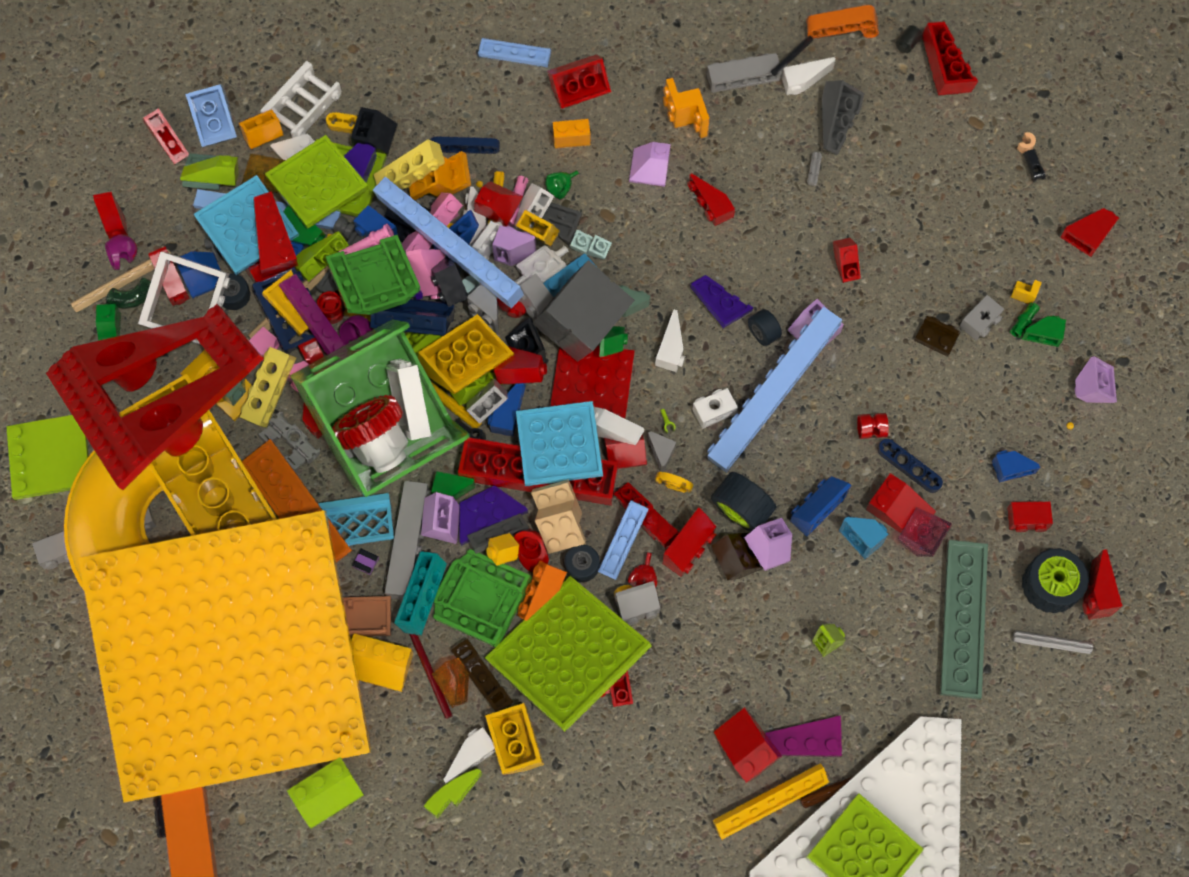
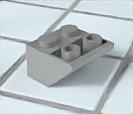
(484, 304)

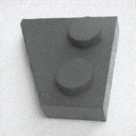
(563, 219)

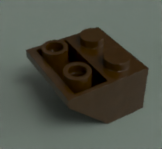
(735, 556)

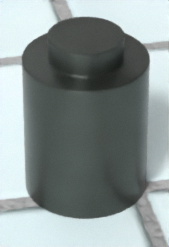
(909, 39)

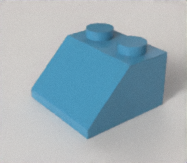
(864, 534)

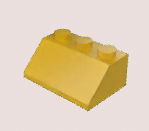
(381, 662)
(514, 739)

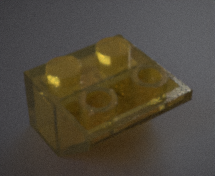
(258, 166)

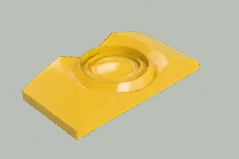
(203, 365)

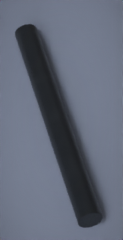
(779, 67)

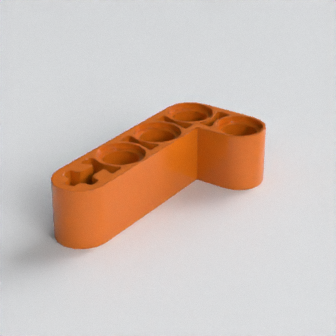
(844, 21)

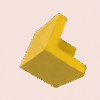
(1025, 292)

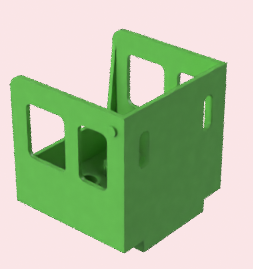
(358, 375)

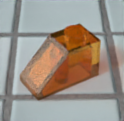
(453, 681)

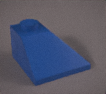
(196, 280)

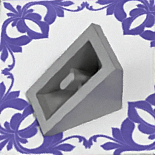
(662, 449)

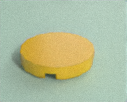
(674, 482)

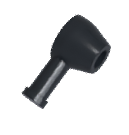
(471, 431)

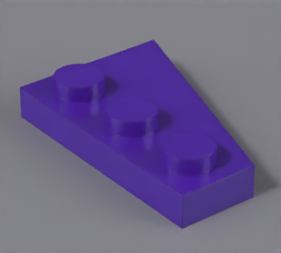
(719, 302)

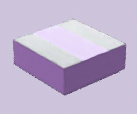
(365, 561)

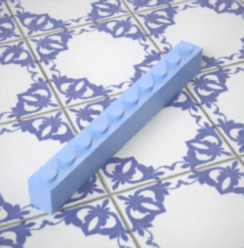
(448, 242)
(774, 389)

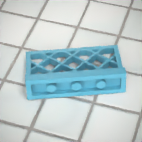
(353, 508)

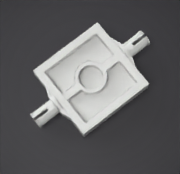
(484, 242)
(543, 263)

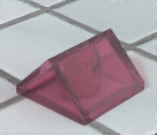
(924, 533)

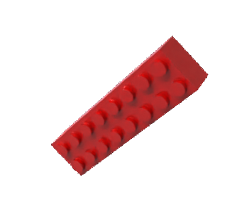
(502, 466)

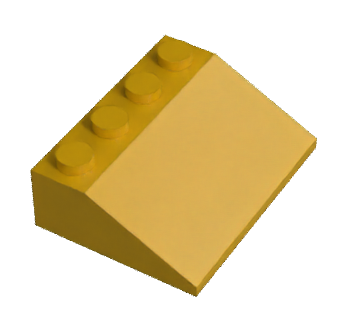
(464, 355)

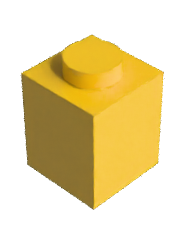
(502, 549)

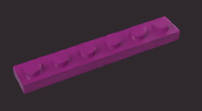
(311, 314)

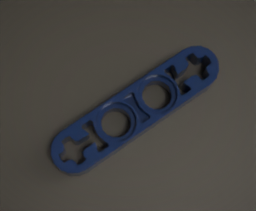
(468, 145)
(907, 468)

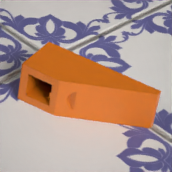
(543, 586)

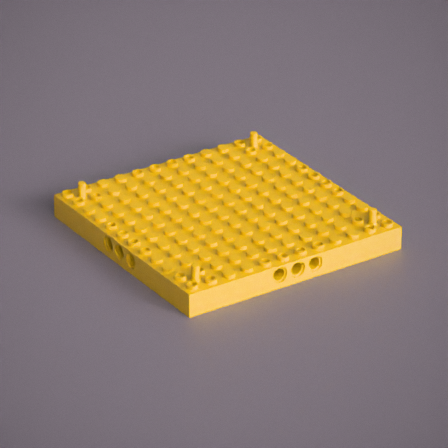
(224, 655)

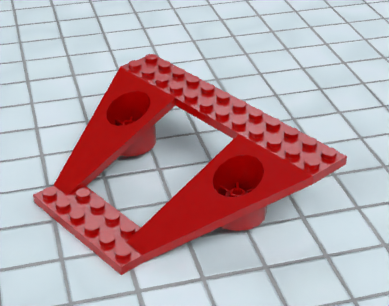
(167, 424)

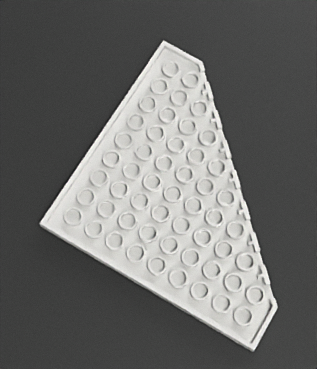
(912, 785)

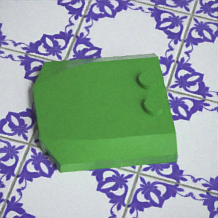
(374, 277)
(480, 597)

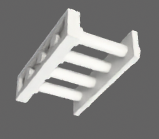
(293, 87)

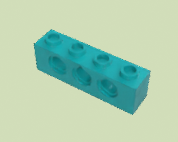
(420, 593)

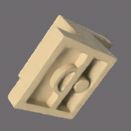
(558, 516)

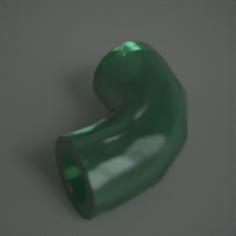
(129, 298)

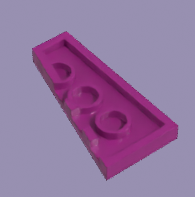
(810, 739)

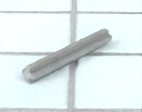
(1053, 642)

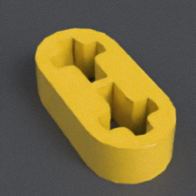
(342, 122)

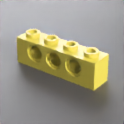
(413, 165)
(276, 381)

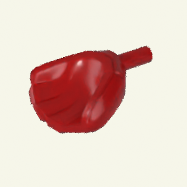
(643, 573)

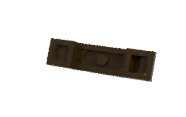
(481, 676)

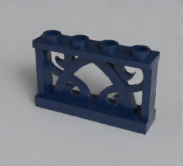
(422, 316)
(282, 335)

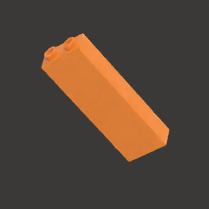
(189, 833)

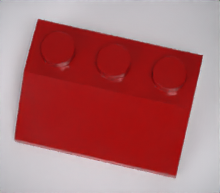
(579, 81)
(689, 543)

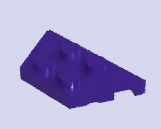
(486, 510)

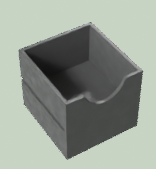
(583, 311)

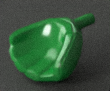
(559, 183)

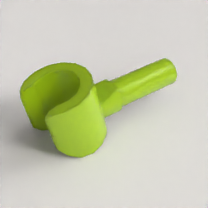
(666, 421)

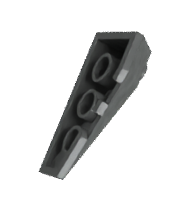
(839, 108)

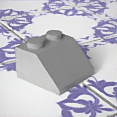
(637, 603)

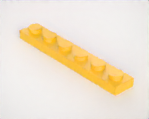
(770, 801)

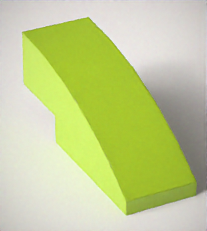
(452, 792)

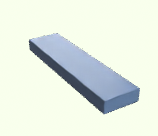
(514, 52)
(623, 540)

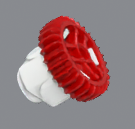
(374, 433)

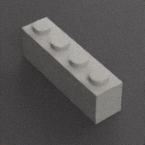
(742, 72)

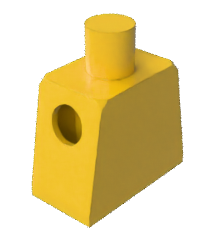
(542, 229)

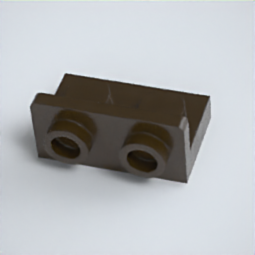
(937, 335)

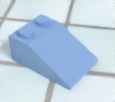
(211, 115)

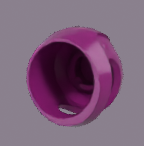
(120, 247)
(354, 328)

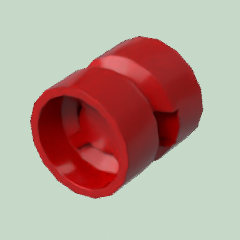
(331, 306)
(872, 425)

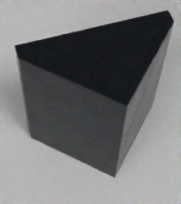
(526, 338)

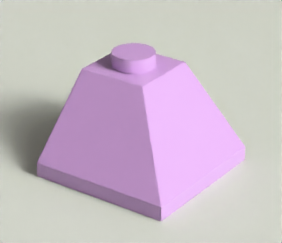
(650, 164)
(1096, 382)

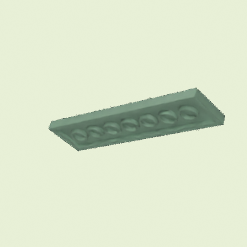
(964, 620)

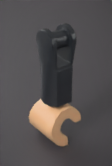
(1031, 157)

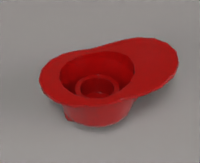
(531, 549)

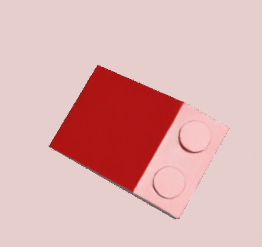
(896, 503)
(1102, 594)
(747, 745)

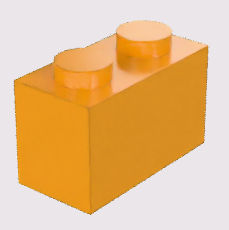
(261, 129)
(571, 133)

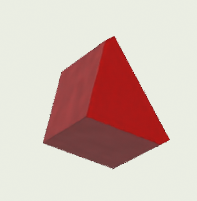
(626, 454)

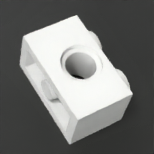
(708, 416)

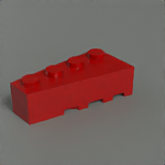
(946, 62)
(273, 240)

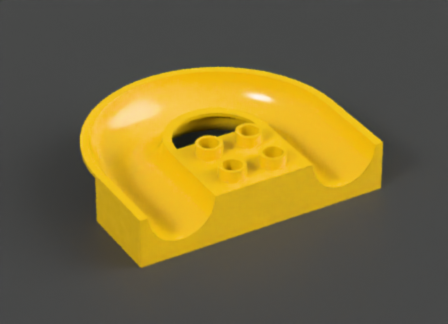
(204, 486)

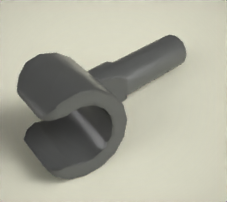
(209, 244)

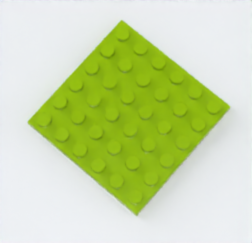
(568, 653)

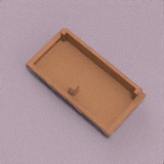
(368, 615)

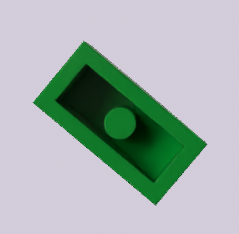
(107, 321)
(1046, 331)
(613, 341)
(452, 485)

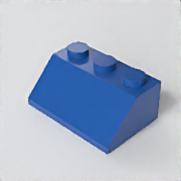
(819, 504)

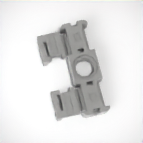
(301, 449)

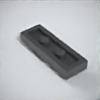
(512, 525)

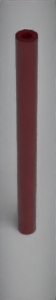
(429, 671)

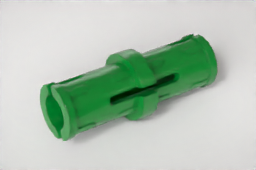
(1024, 319)

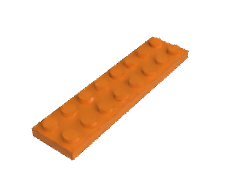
(286, 490)

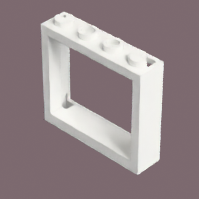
(158, 279)
(407, 390)

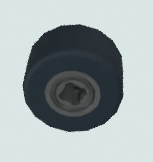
(239, 295)
(764, 327)
(588, 565)

